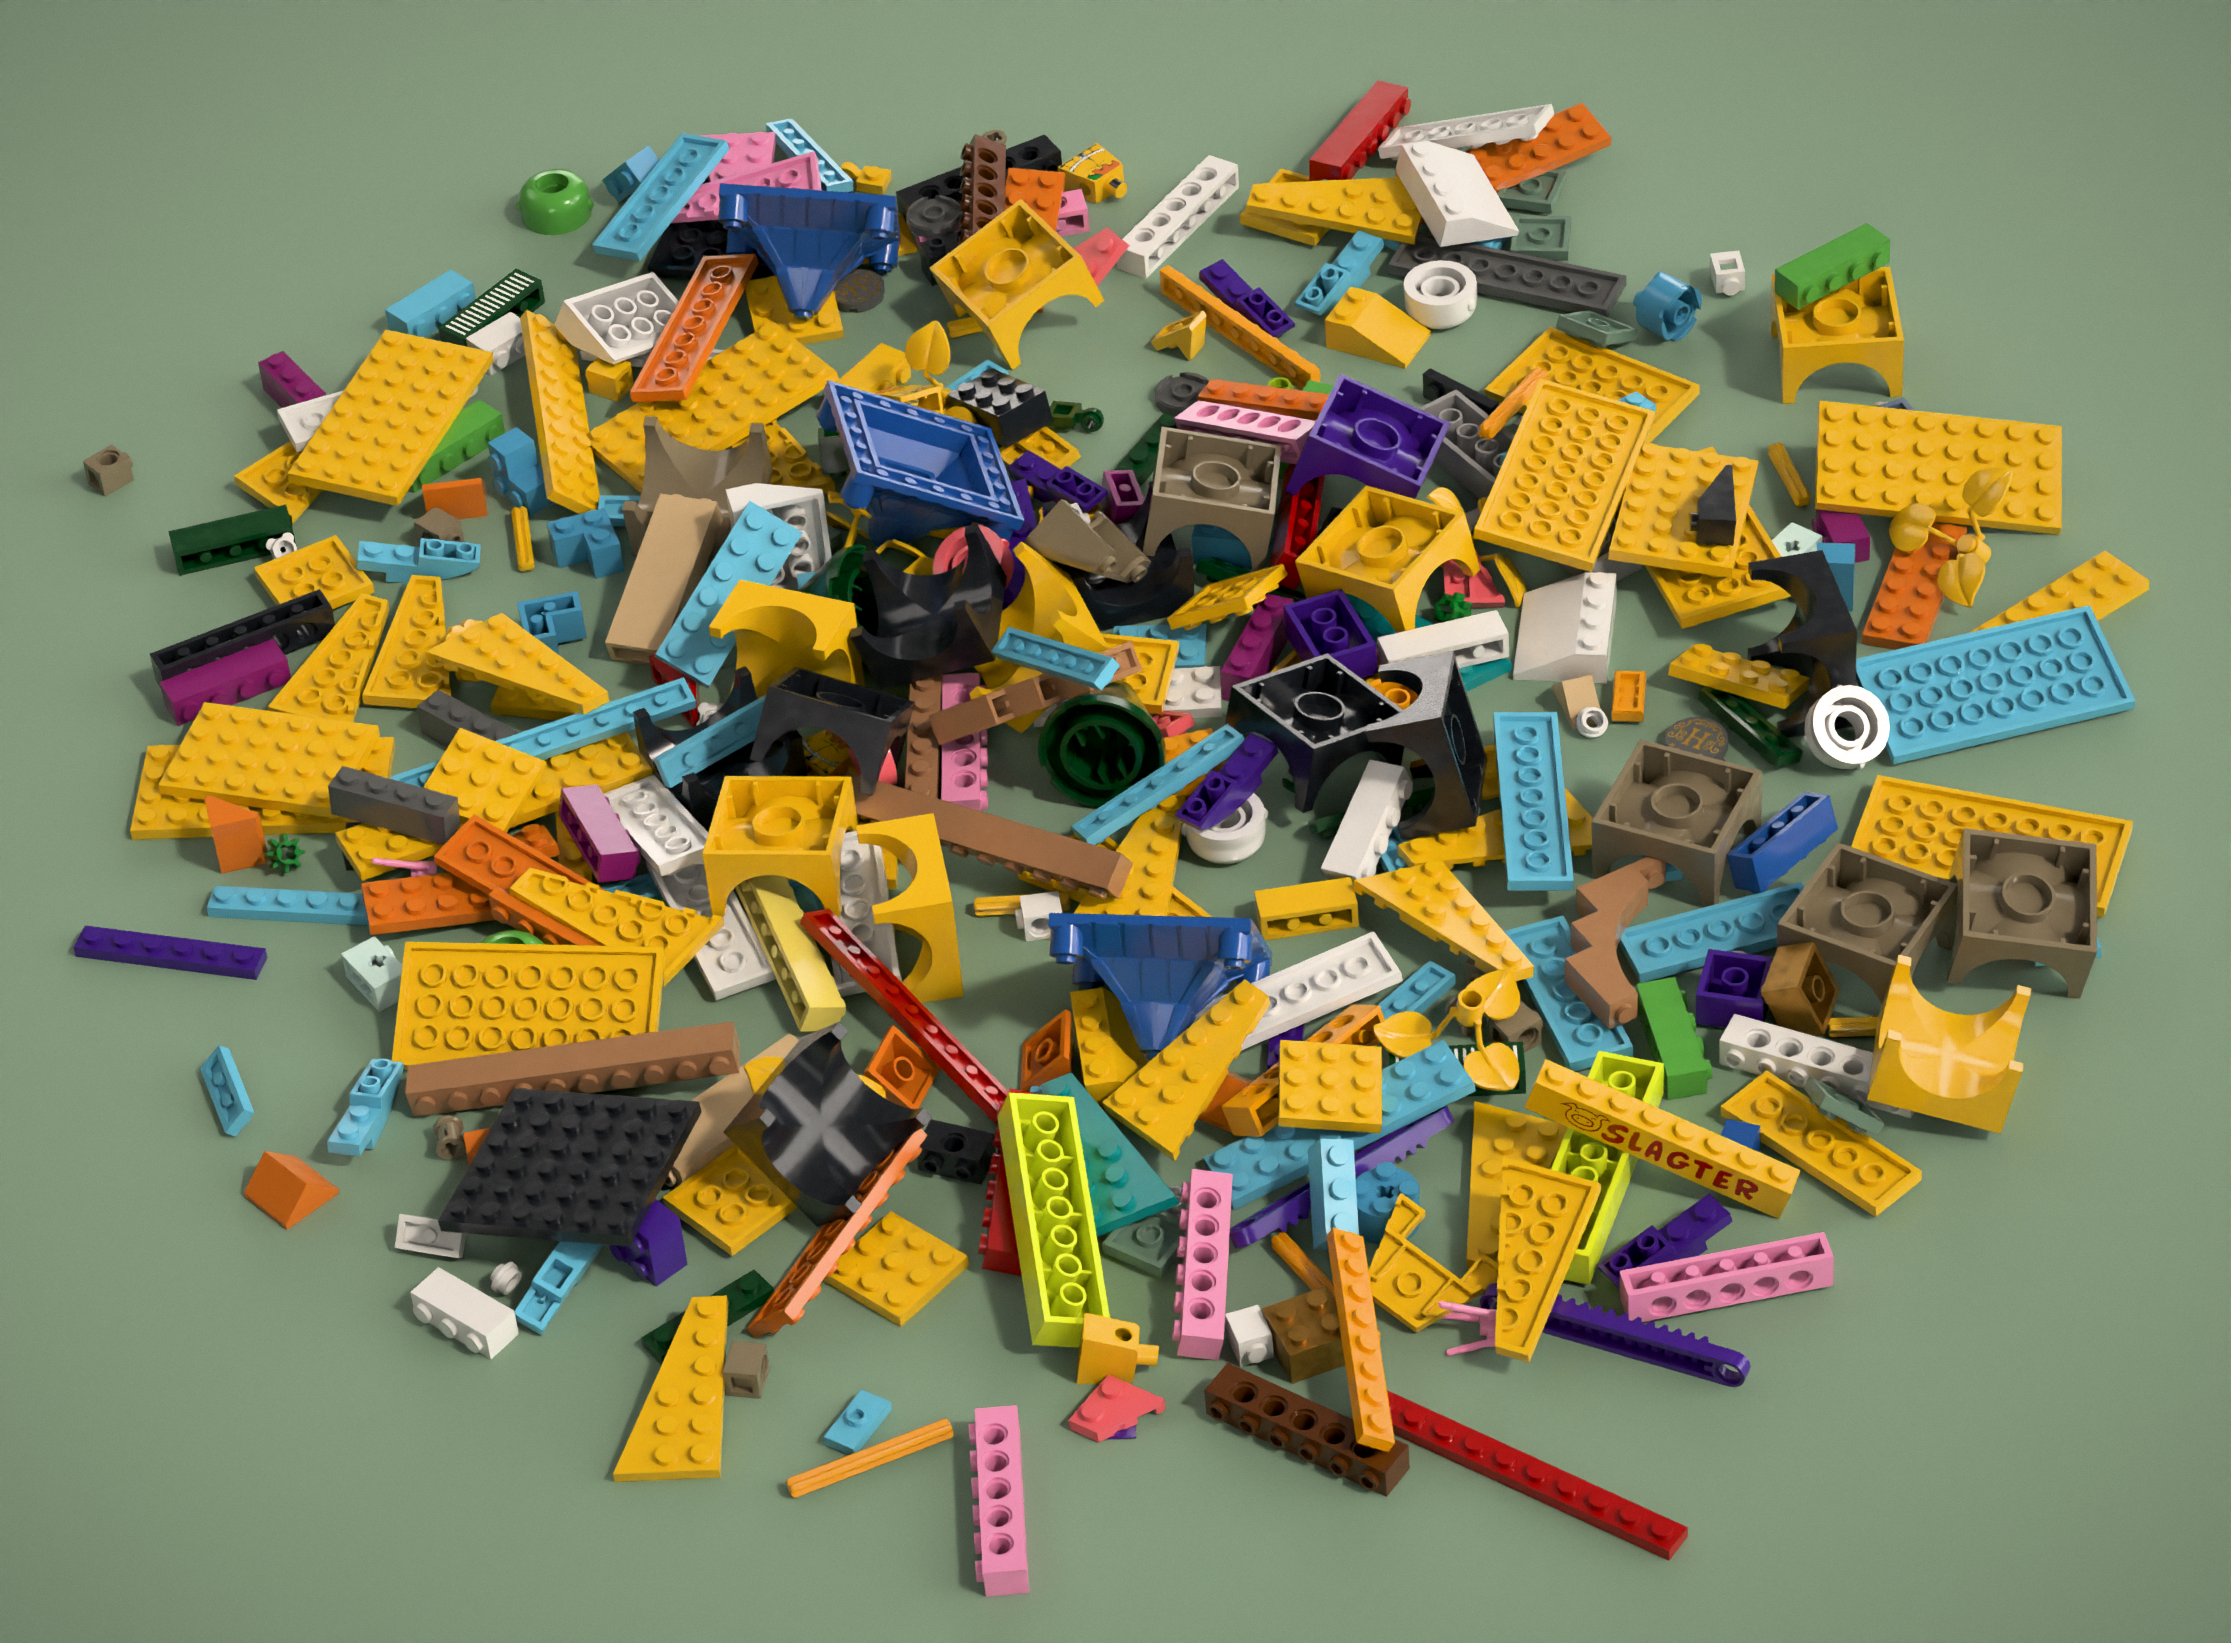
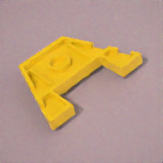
(1413, 1283)

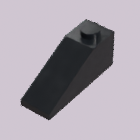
(1716, 512)

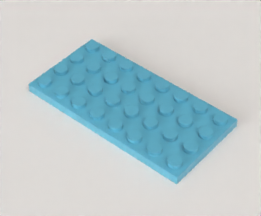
(1995, 684)

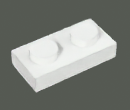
(425, 1236)

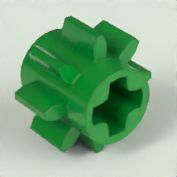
(1452, 607)
(292, 853)

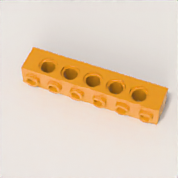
(1256, 1106)

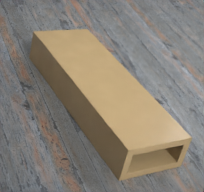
(663, 575)
(719, 1107)

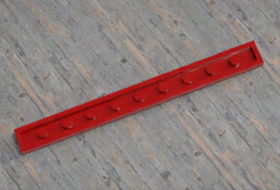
(906, 1010)
(1536, 1478)

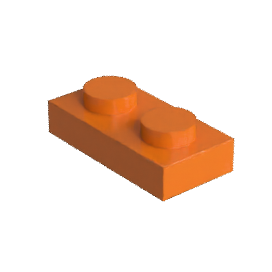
(539, 839)

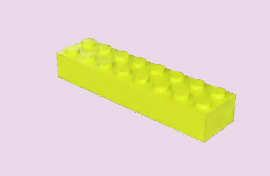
(1602, 1163)
(1052, 1216)

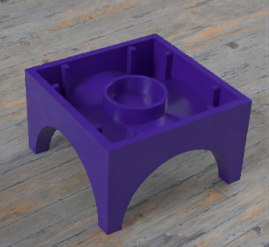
(1370, 440)

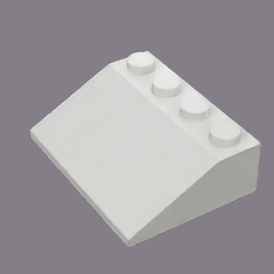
(1453, 194)
(618, 319)
(799, 508)
(1567, 629)

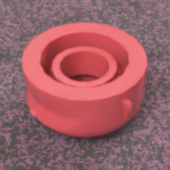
(955, 548)

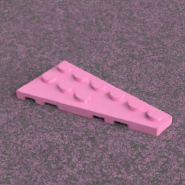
(745, 153)
(794, 173)

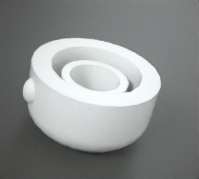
(1440, 294)
(1865, 715)
(1232, 838)

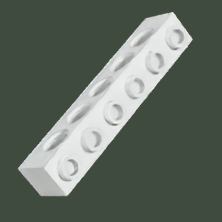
(1178, 216)
(1797, 1056)

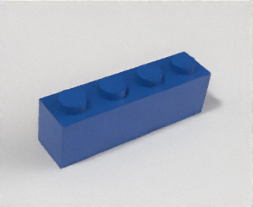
(1782, 842)

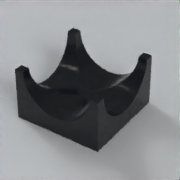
(1155, 596)
(933, 620)
(1820, 636)
(859, 715)
(1314, 718)
(1444, 735)
(701, 790)
(820, 1127)

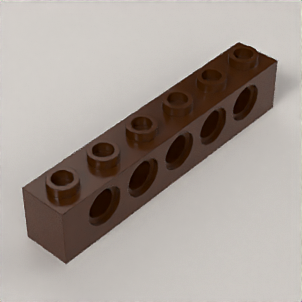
(981, 185)
(1303, 1429)

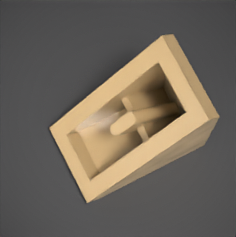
(1575, 696)

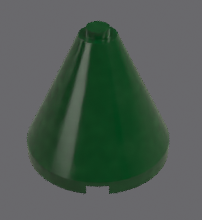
(847, 580)
(1100, 744)

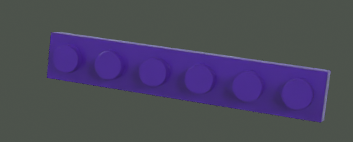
(170, 952)

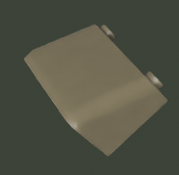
(1089, 547)

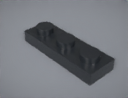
(1437, 385)

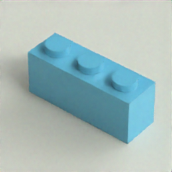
(431, 305)
(1332, 1189)

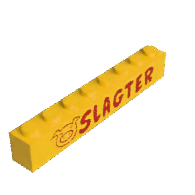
(1662, 1139)

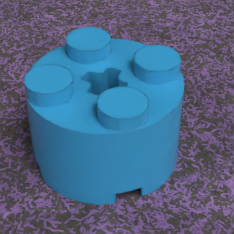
(1667, 306)
(1377, 1196)

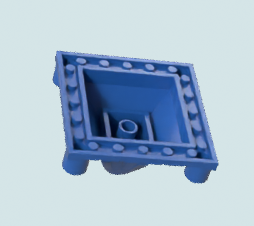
(810, 236)
(917, 467)
(1159, 965)

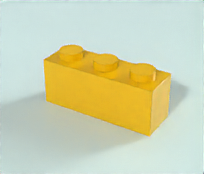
(878, 370)
(1306, 908)

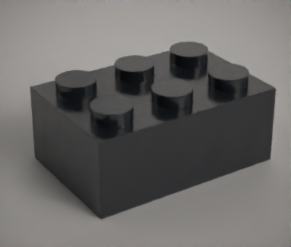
(1004, 405)

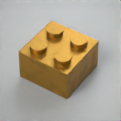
(1800, 989)
(1306, 1334)

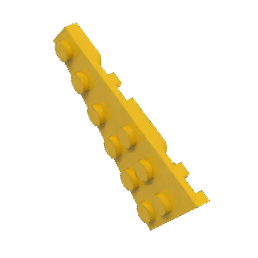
(1367, 205)
(514, 659)
(1443, 909)
(1184, 1077)
(1510, 1135)

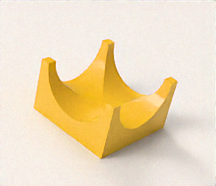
(1010, 274)
(1846, 326)
(1386, 551)
(1045, 607)
(787, 630)
(779, 829)
(924, 907)
(1946, 1060)

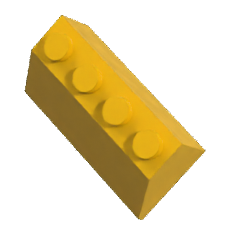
(1103, 1042)

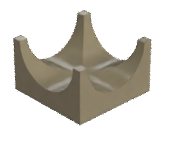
(694, 474)
(1215, 484)
(1677, 811)
(2025, 903)
(1870, 912)

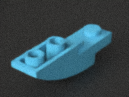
(1334, 279)
(432, 558)
(368, 1109)
(554, 1283)

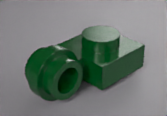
(1068, 414)

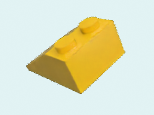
(1374, 329)

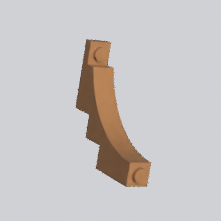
(1020, 699)
(1606, 911)

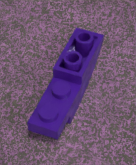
(1239, 296)
(1056, 484)
(1229, 788)
(1676, 1240)

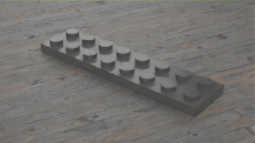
(1519, 275)

